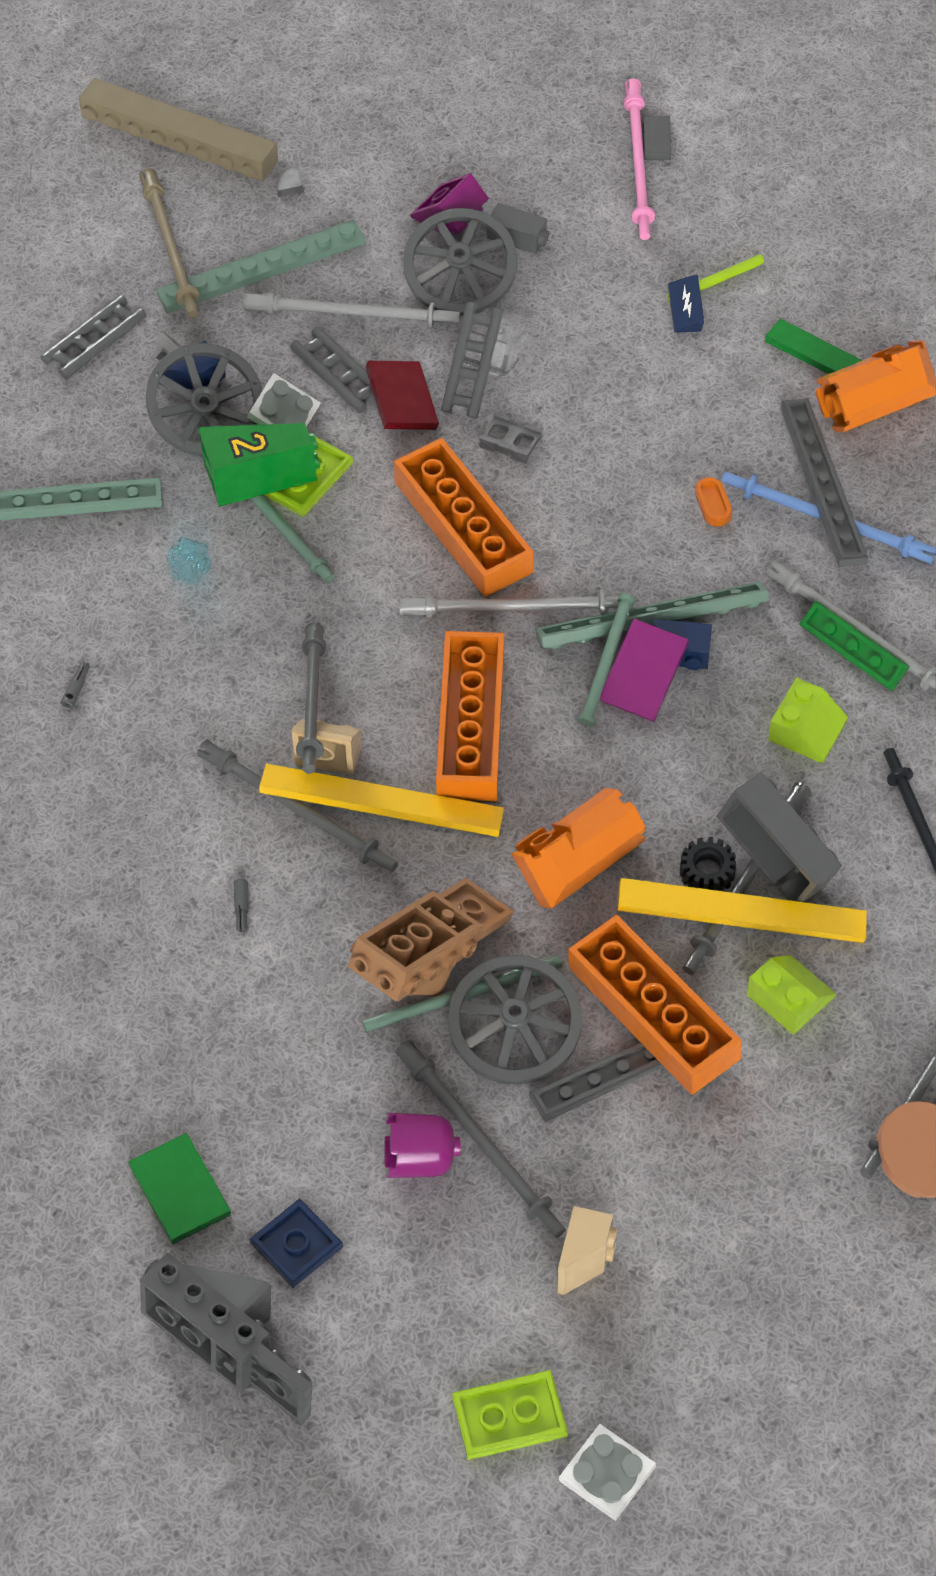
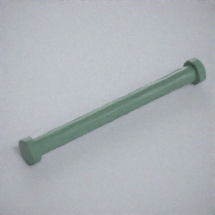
(625, 602)

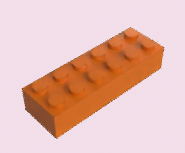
(463, 517)
(470, 716)
(655, 1004)

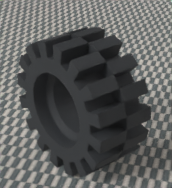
(710, 851)

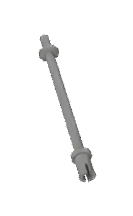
(272, 303)
(795, 583)
(430, 605)

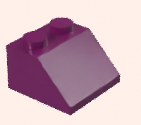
(453, 194)

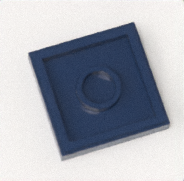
(296, 1243)

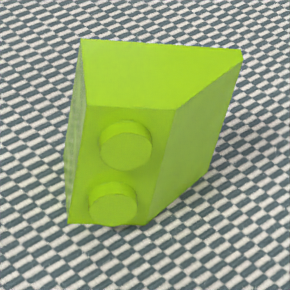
(807, 721)
(788, 992)

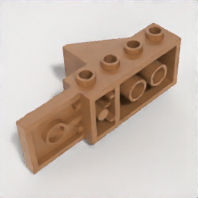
(426, 940)

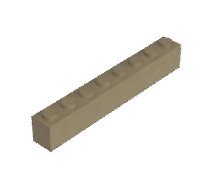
(178, 129)

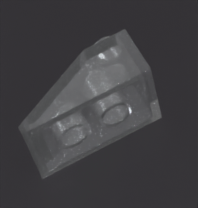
(511, 342)

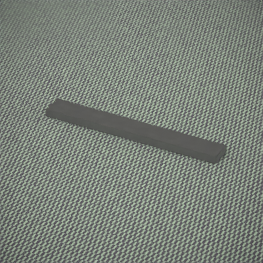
(824, 483)

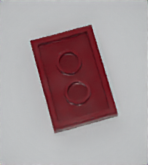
(402, 395)

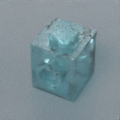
(189, 561)

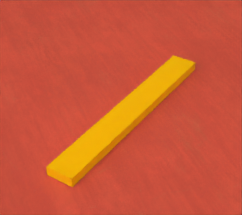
(382, 800)
(742, 910)

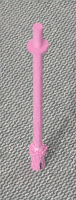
(634, 104)

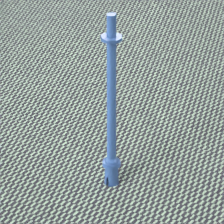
(907, 545)

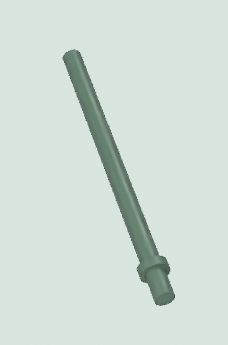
(317, 564)
(444, 999)

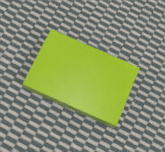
(303, 497)
(509, 1414)

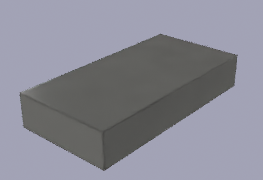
(657, 138)

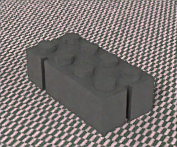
(778, 838)

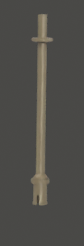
(153, 191)

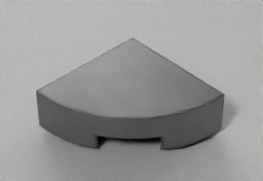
(289, 183)

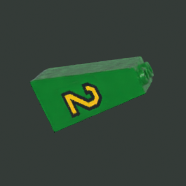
(257, 459)

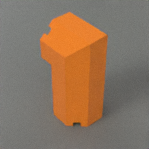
(877, 386)
(578, 847)

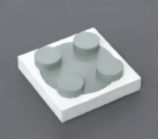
(282, 404)
(607, 1472)

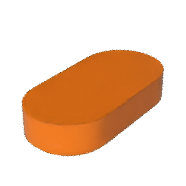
(713, 501)

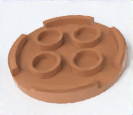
(909, 1148)

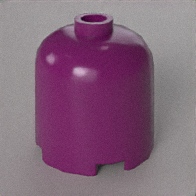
(419, 1145)

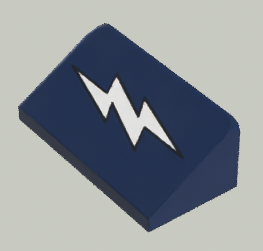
(686, 304)

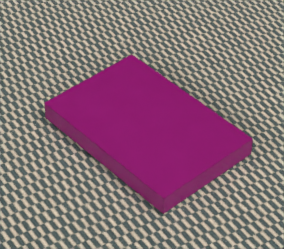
(644, 670)

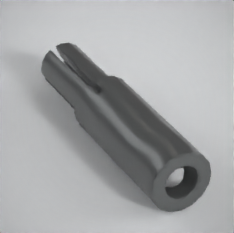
(75, 686)
(241, 904)

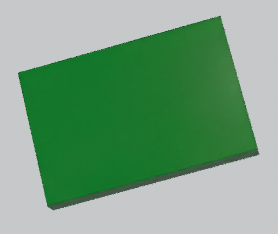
(179, 1188)

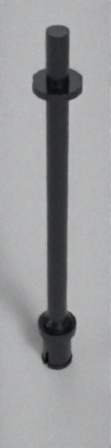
(900, 777)

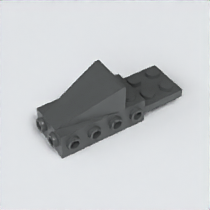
(223, 1325)

